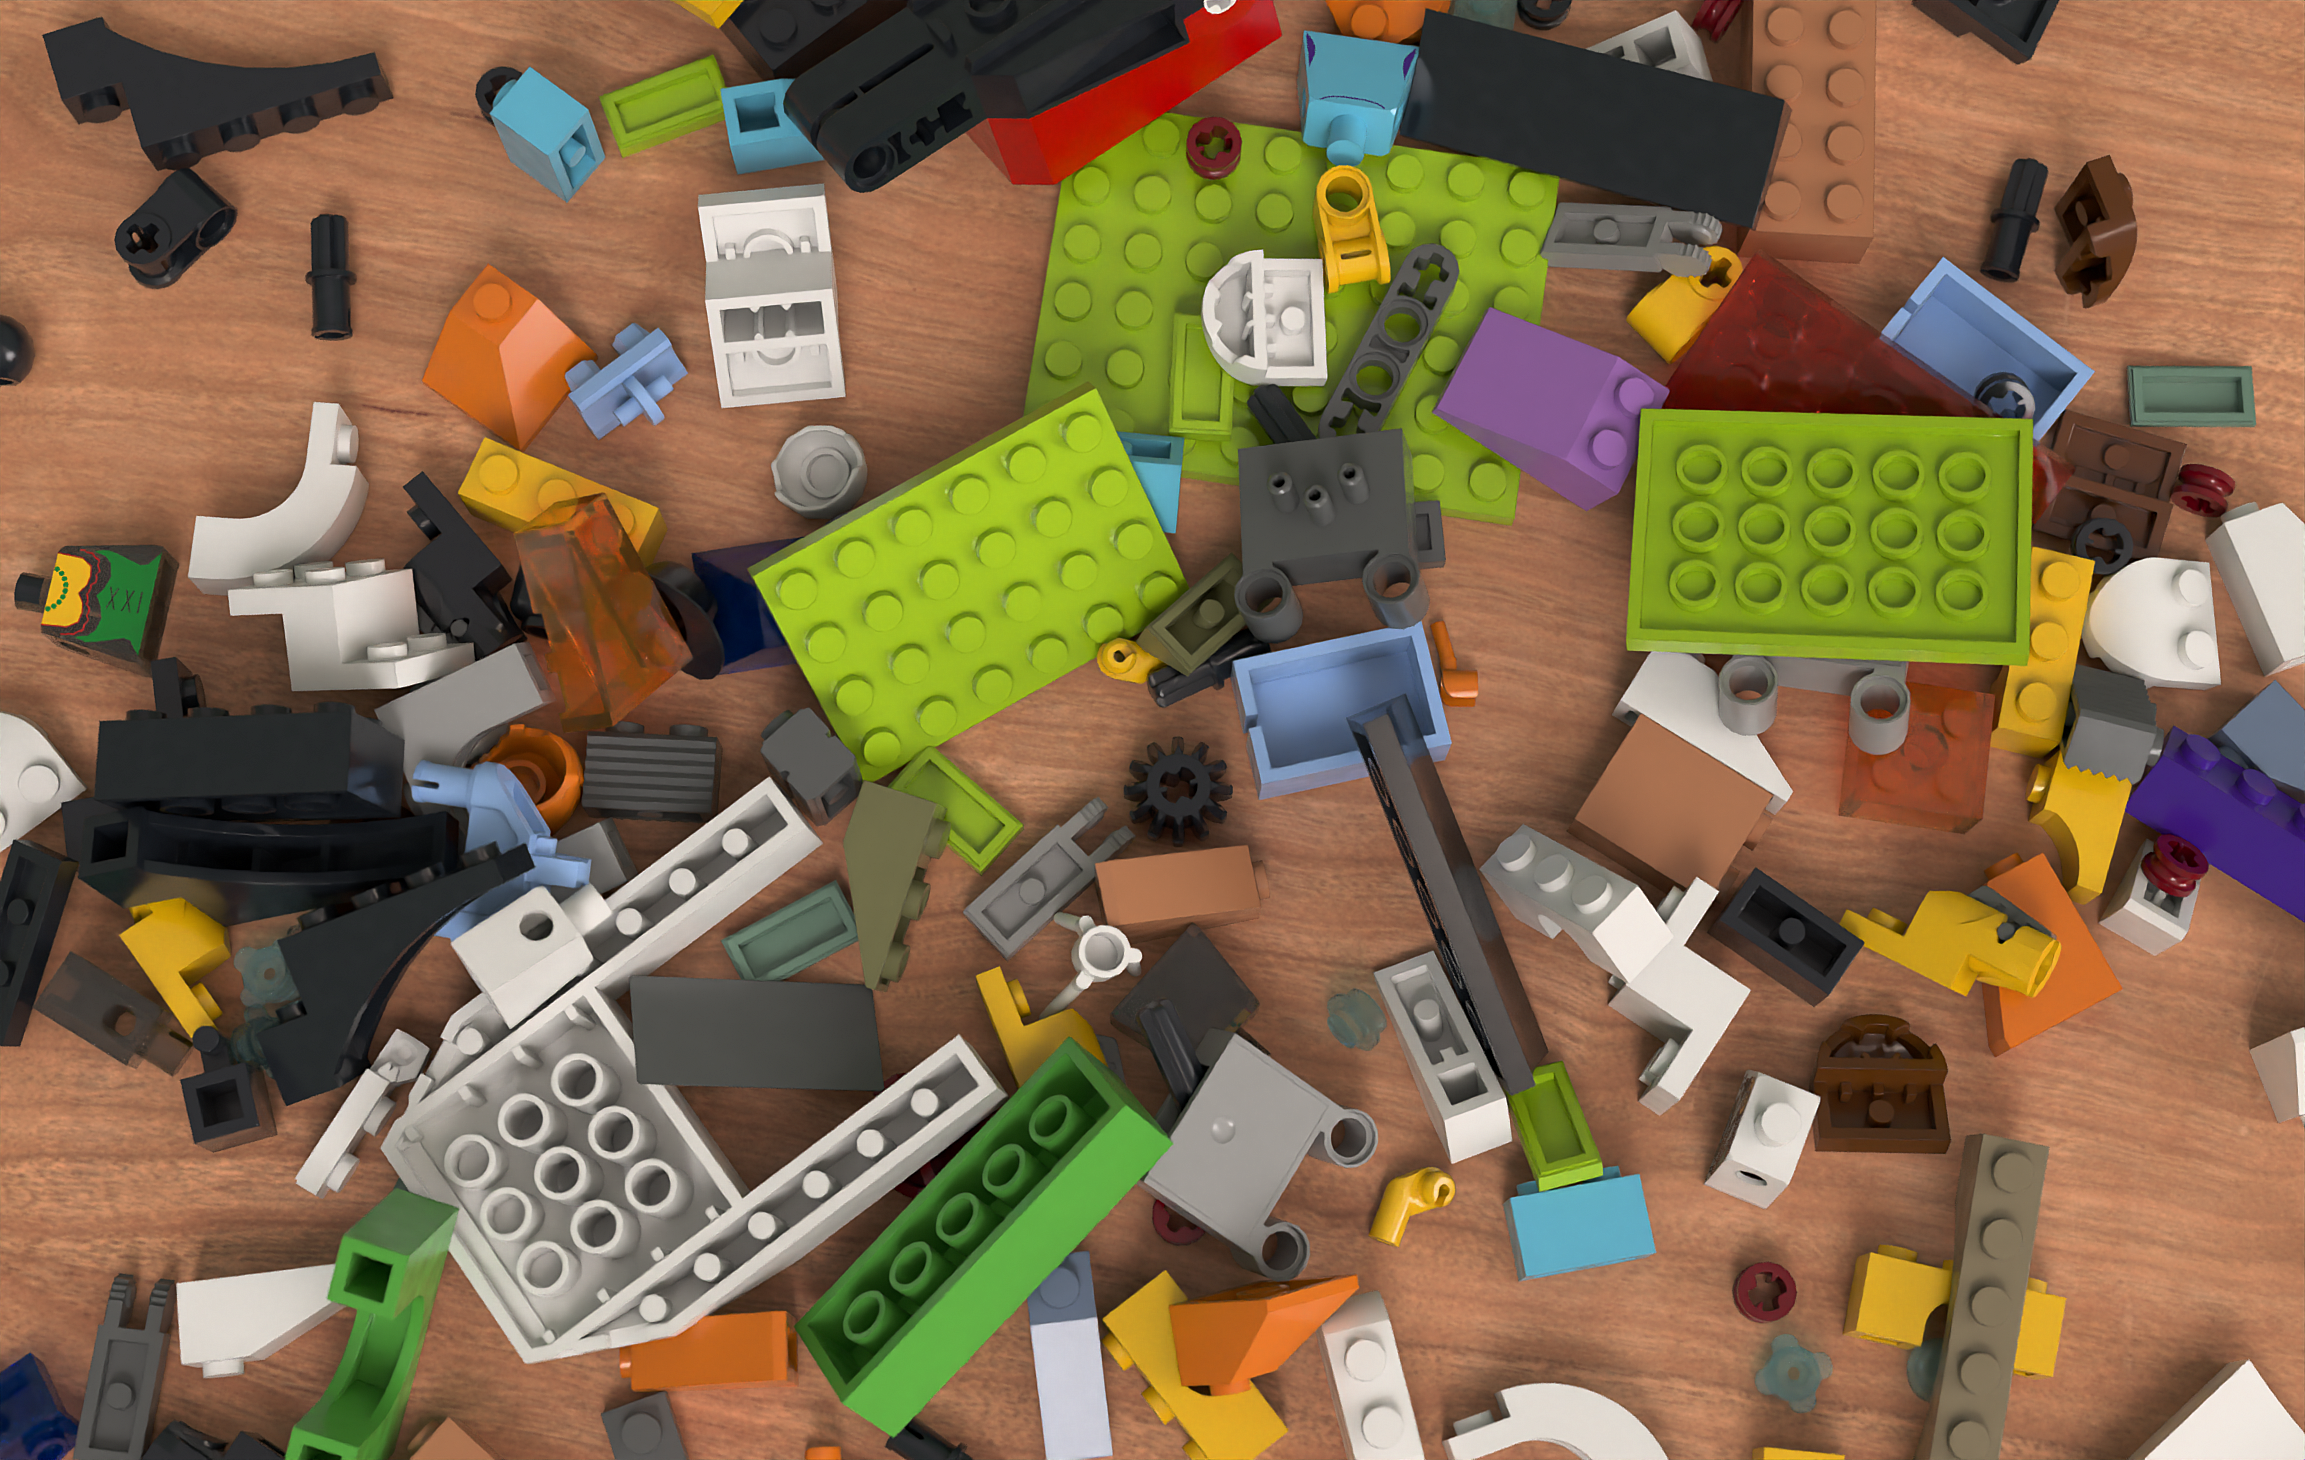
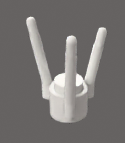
(1096, 956)

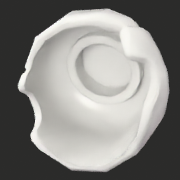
(820, 472)

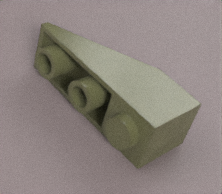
(886, 863)

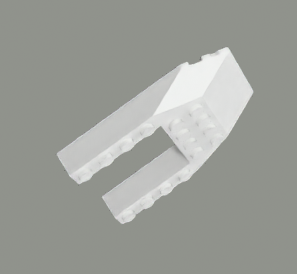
(604, 1201)

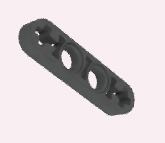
(1383, 351)

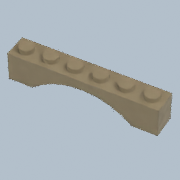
(1991, 1266)

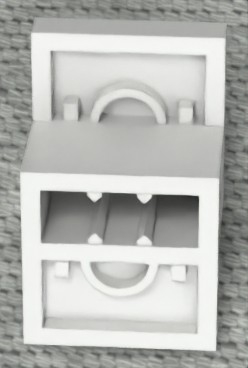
(771, 295)
(350, 626)
(1679, 1000)

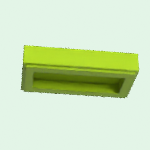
(665, 106)
(1199, 386)
(978, 822)
(1554, 1130)

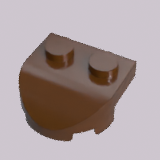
(2099, 230)
(1879, 1090)

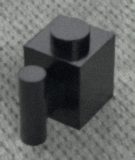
(229, 1100)

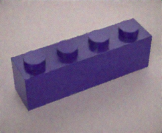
(2228, 815)

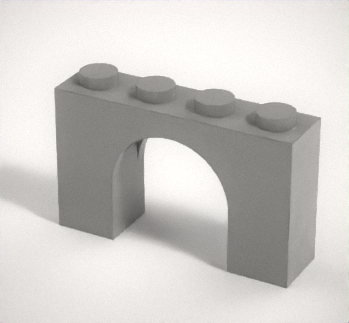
(457, 712)

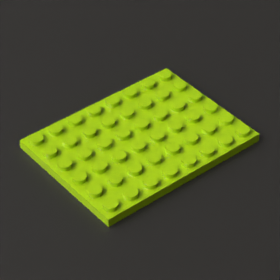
(1148, 234)

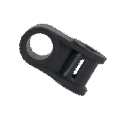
(177, 225)

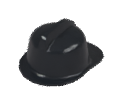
(694, 614)

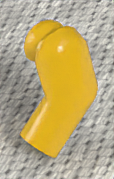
(1126, 661)
(1408, 1196)

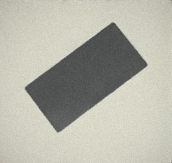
(755, 1034)

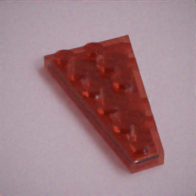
(1800, 351)

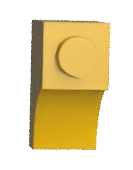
(2081, 818)

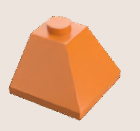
(504, 359)
(1251, 1328)

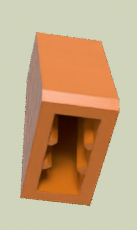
(2080, 974)
(717, 1355)

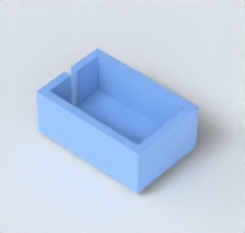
(1974, 334)
(1300, 700)

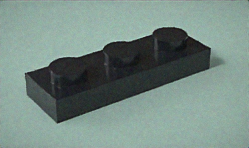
(31, 908)

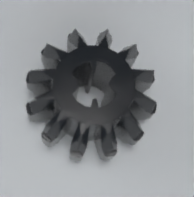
(1170, 771)

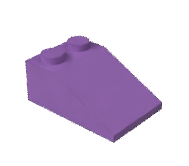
(1550, 406)

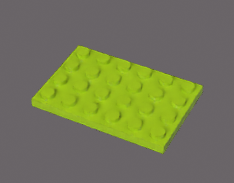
(1832, 536)
(972, 582)

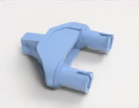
(499, 813)

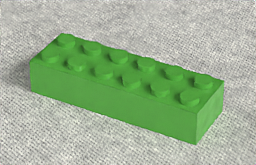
(981, 1237)

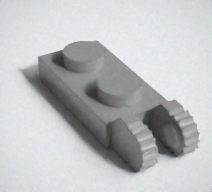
(1630, 238)
(1043, 882)

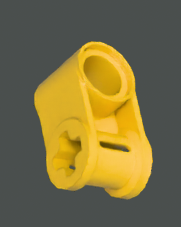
(1349, 241)
(1681, 306)

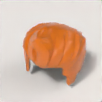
(545, 768)

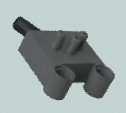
(1324, 516)

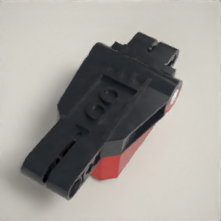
(1022, 78)

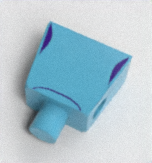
(1353, 94)

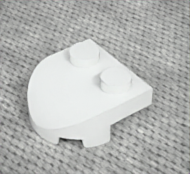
(1267, 320)
(2156, 624)
(31, 777)

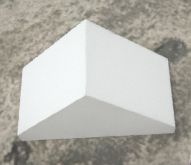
(2147, 913)

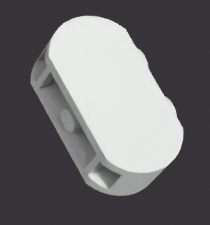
(1368, 1382)

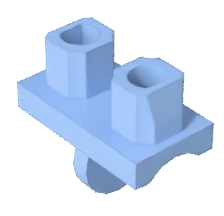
(628, 384)

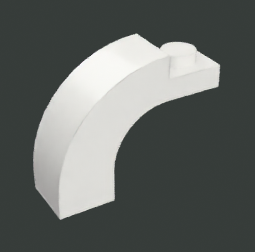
(301, 529)
(1560, 1415)

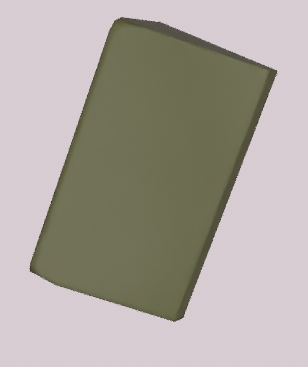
(1198, 620)

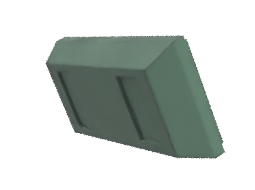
(2191, 396)
(793, 936)

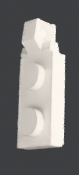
(364, 1111)

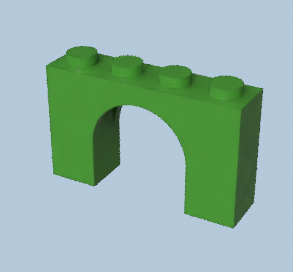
(391, 1275)

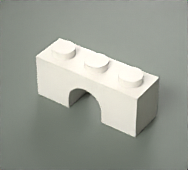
(1563, 890)

